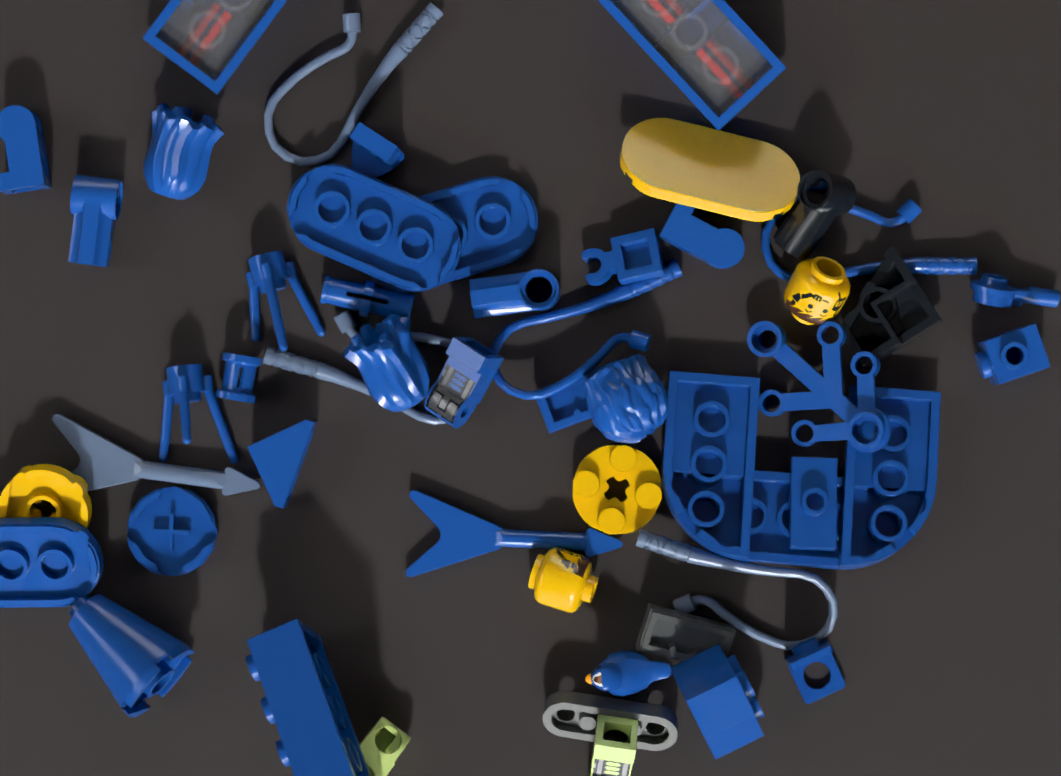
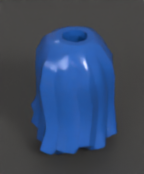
(179, 151)
(390, 363)

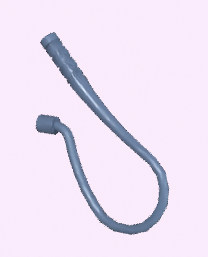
(396, 54)
(322, 371)
(694, 555)

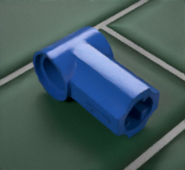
(95, 207)
(509, 294)

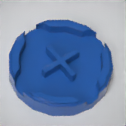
(172, 531)

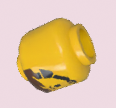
(817, 290)
(562, 580)

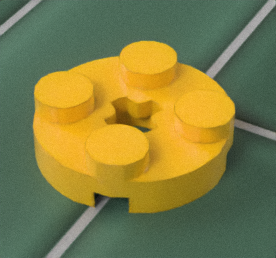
(49, 483)
(642, 494)

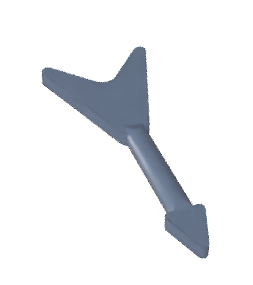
(109, 464)

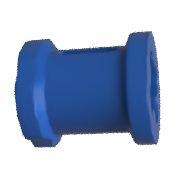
(230, 378)

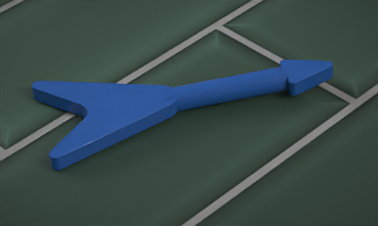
(471, 536)

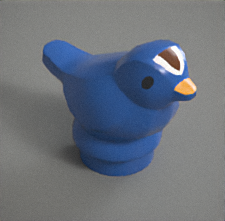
(627, 673)

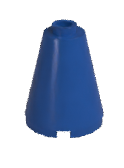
(128, 652)

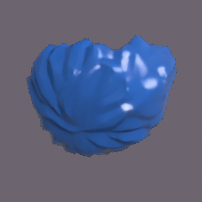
(626, 400)

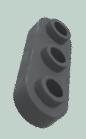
(576, 714)

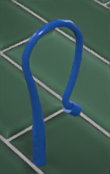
(917, 265)
(635, 340)

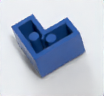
(720, 700)

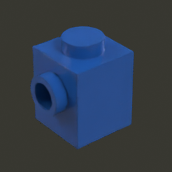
(1011, 355)

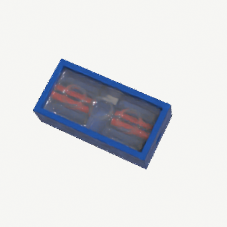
(211, 35)
(702, 51)

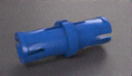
(335, 292)

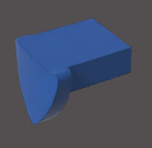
(373, 153)

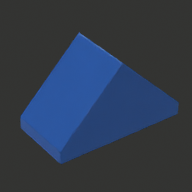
(281, 459)

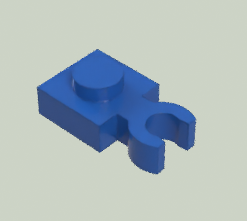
(632, 258)

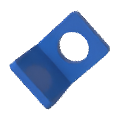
(810, 652)

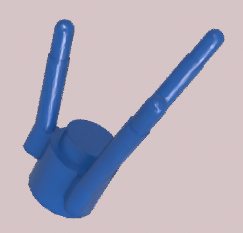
(268, 275)
(183, 387)

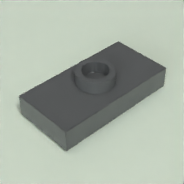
(681, 634)

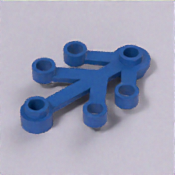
(826, 389)

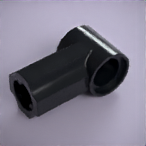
(813, 213)

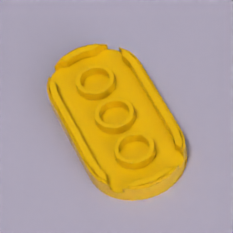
(709, 169)

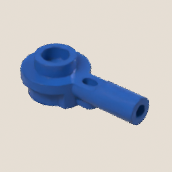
(995, 292)

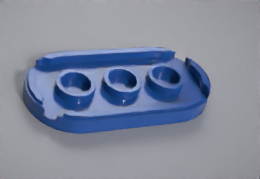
(494, 224)
(374, 227)
(47, 562)

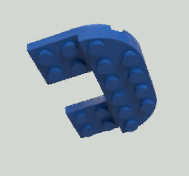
(745, 511)

